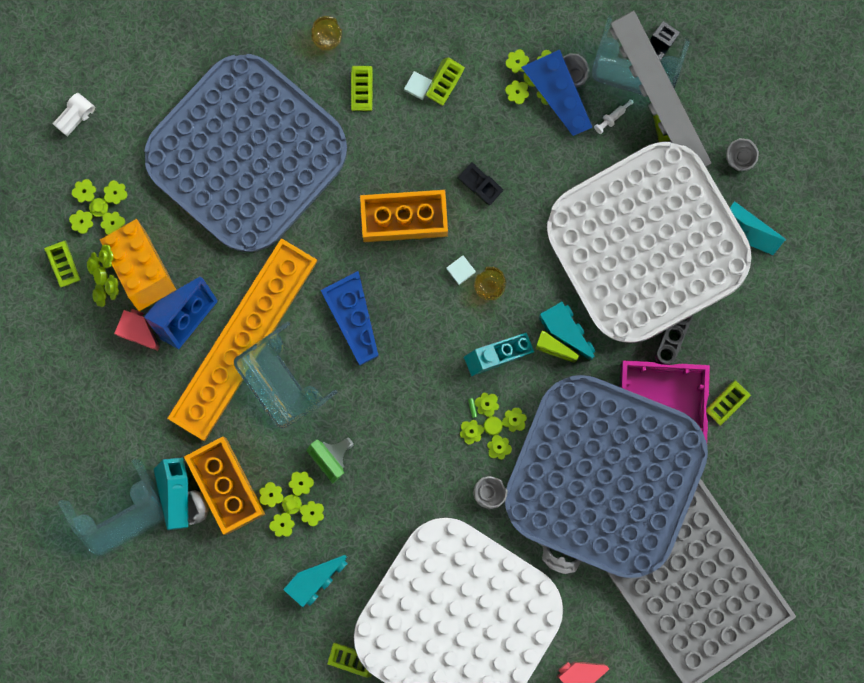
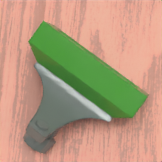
(330, 457)

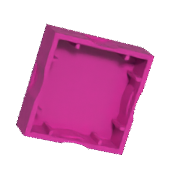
(676, 386)

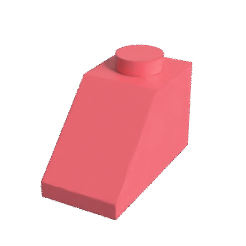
(136, 329)
(581, 672)

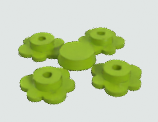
(521, 87)
(98, 206)
(101, 277)
(493, 426)
(291, 504)

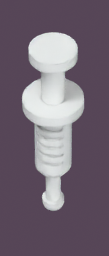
(609, 119)

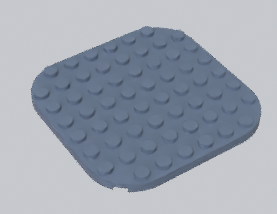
(245, 152)
(606, 476)

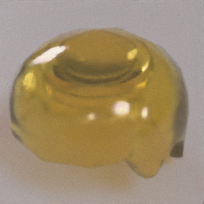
(326, 26)
(496, 281)

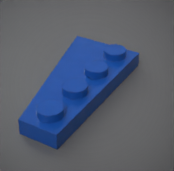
(558, 88)
(351, 313)

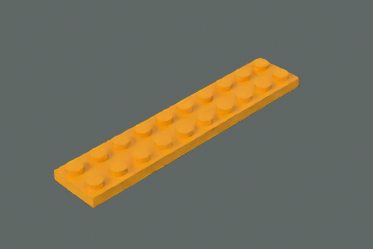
(251, 322)

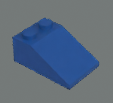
(181, 312)

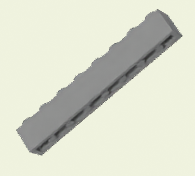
(656, 84)

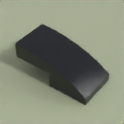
(663, 39)
(480, 184)

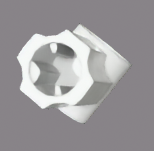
(77, 110)

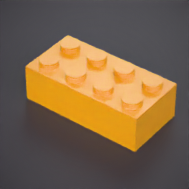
(404, 216)
(138, 265)
(224, 485)

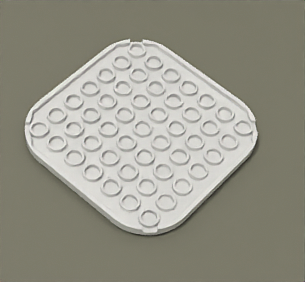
(649, 242)
(457, 611)

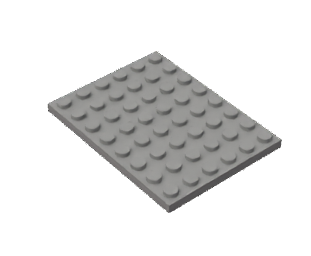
(707, 596)

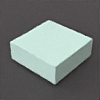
(417, 85)
(461, 270)

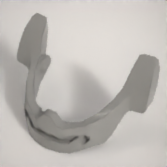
(559, 564)

